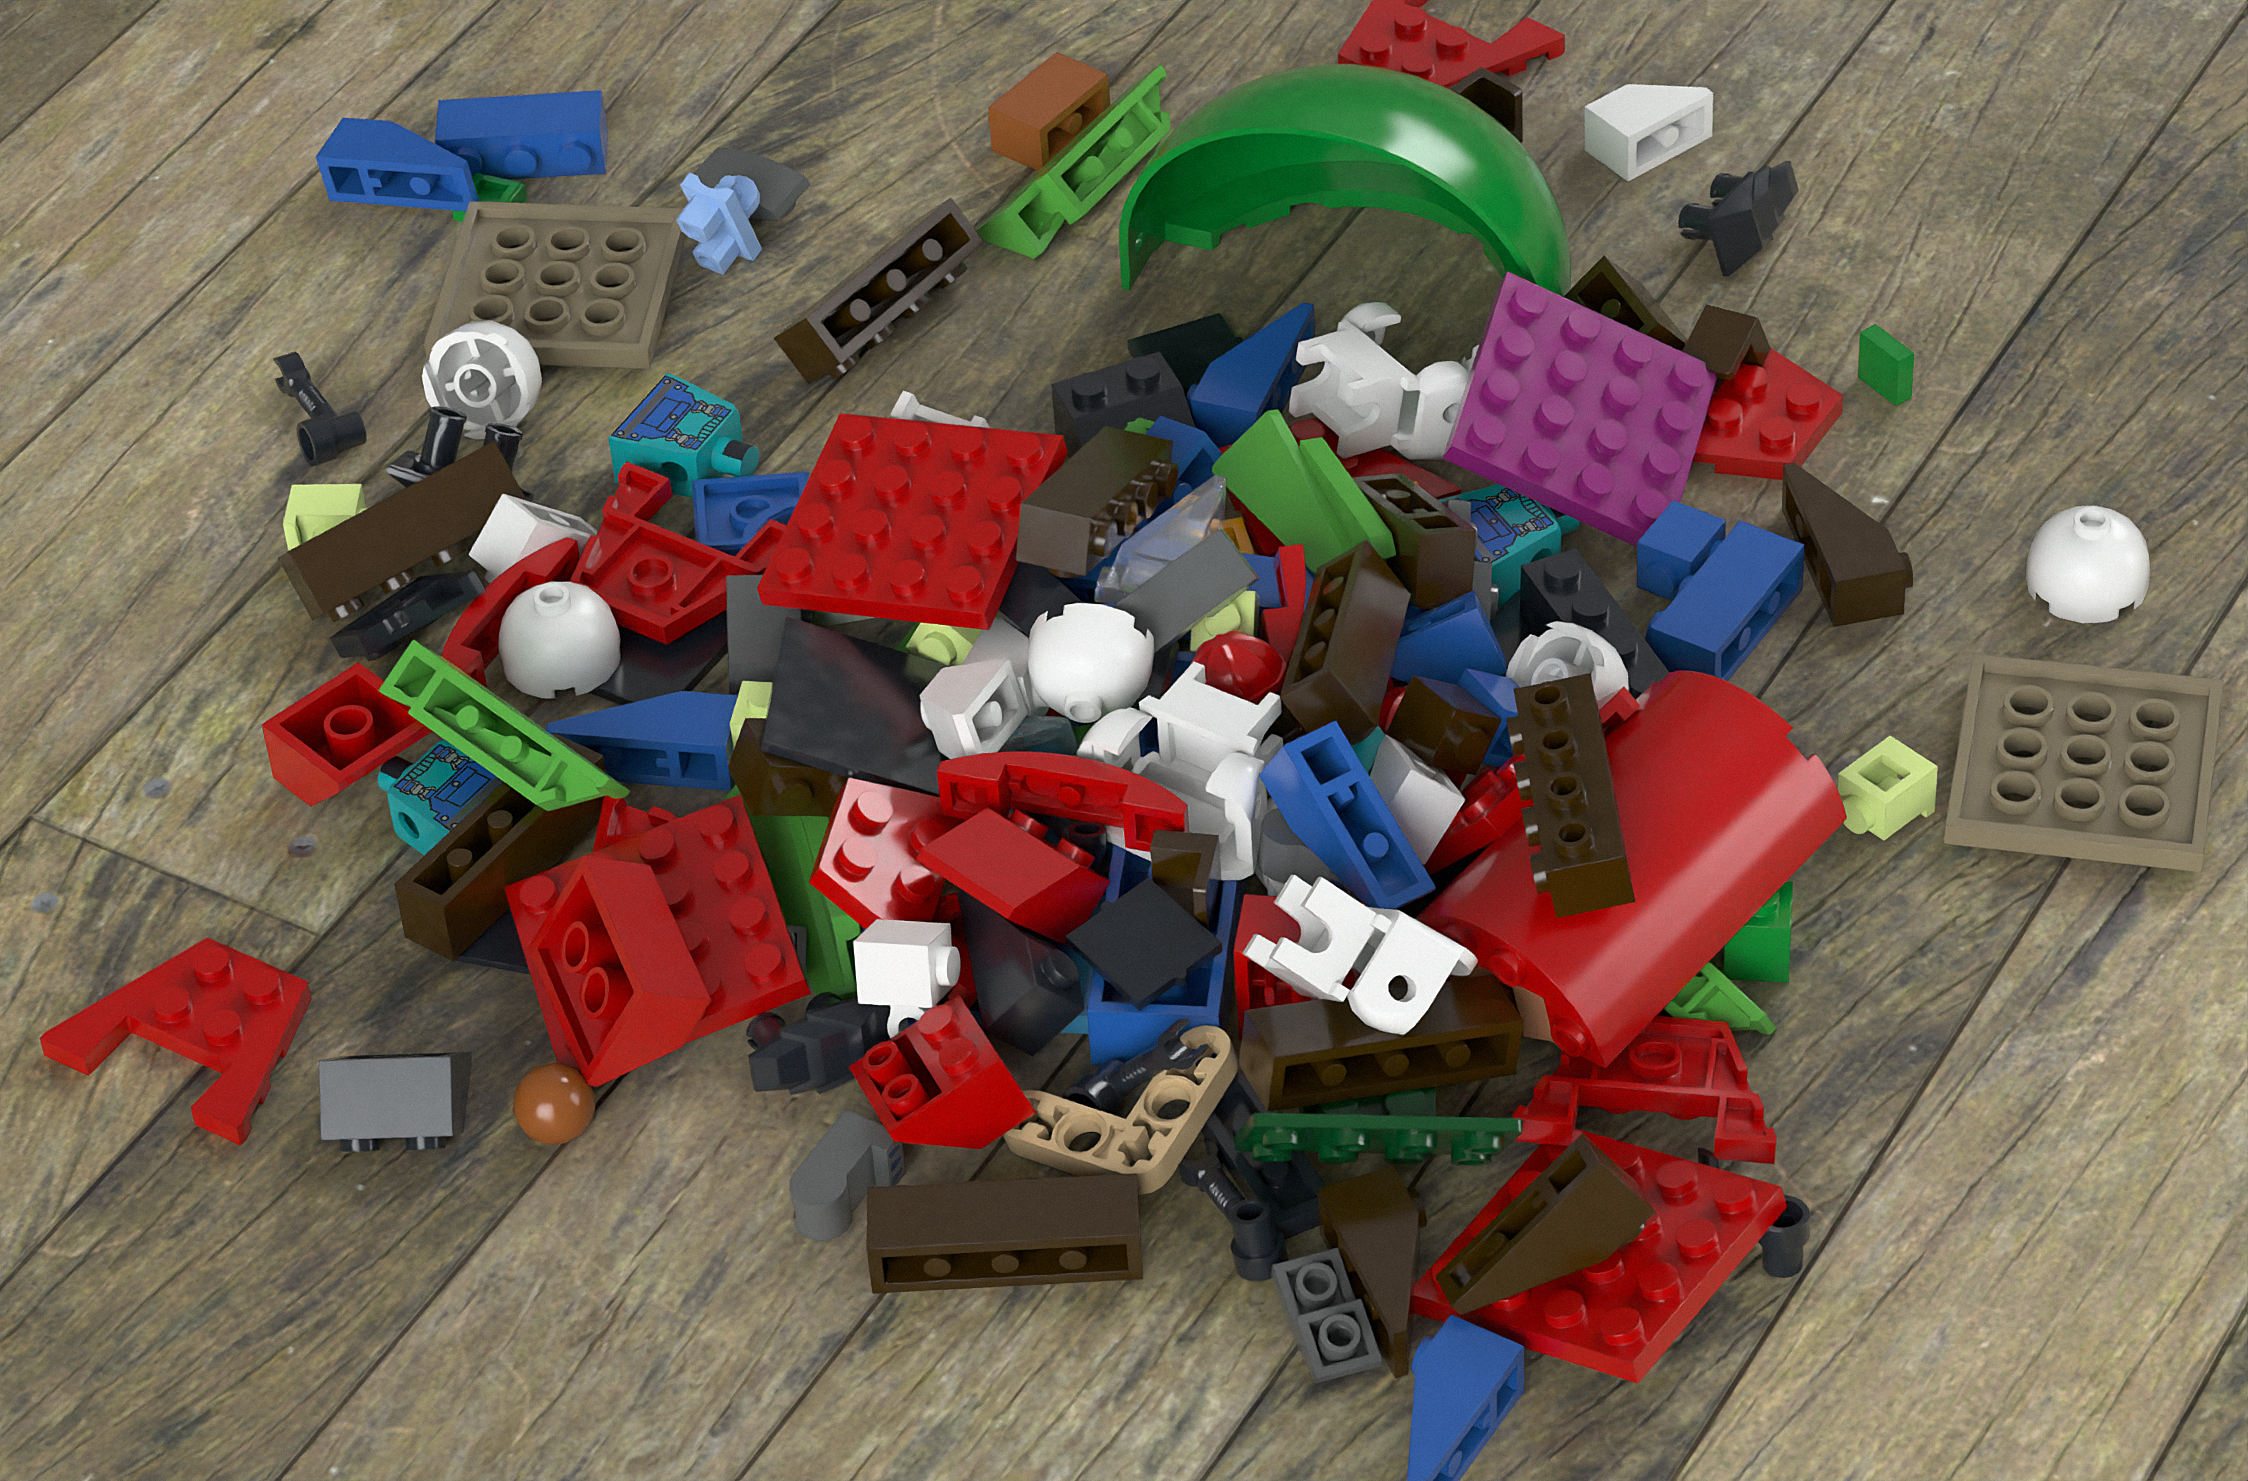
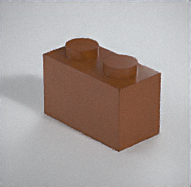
(1047, 110)

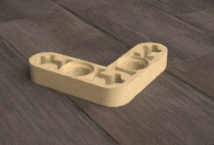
(1129, 1138)

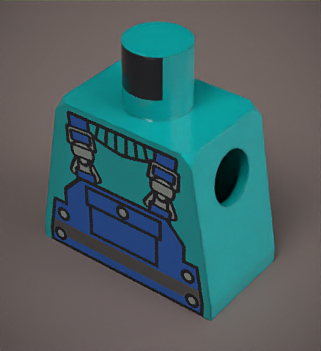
(683, 436)
(1513, 533)
(433, 793)

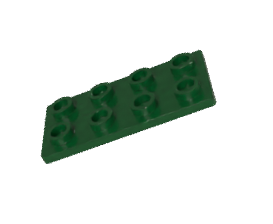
(1389, 1124)

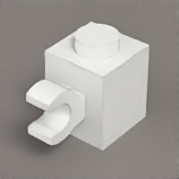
(905, 968)

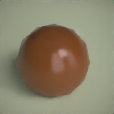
(553, 1103)

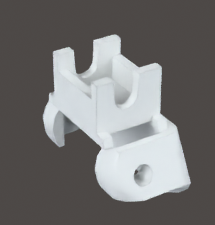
(1371, 395)
(1205, 758)
(1369, 941)

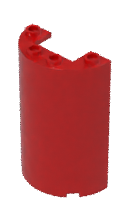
(1711, 829)

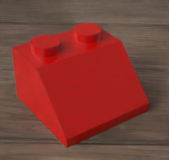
(338, 735)
(1019, 871)

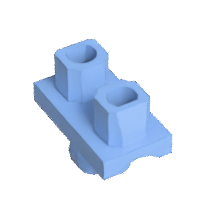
(720, 220)

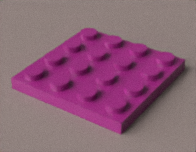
(1579, 411)

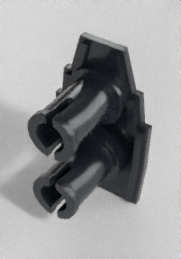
(1745, 216)
(443, 443)
(816, 1048)

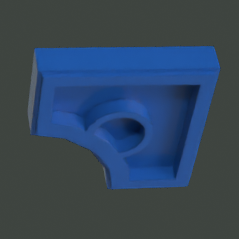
(736, 508)

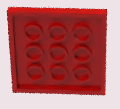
(910, 521)
(720, 901)
(1647, 1292)

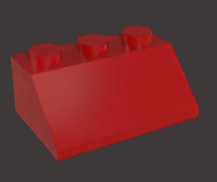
(617, 969)

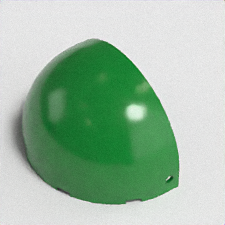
(1346, 142)

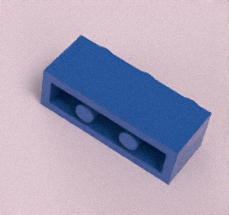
(527, 134)
(1728, 602)

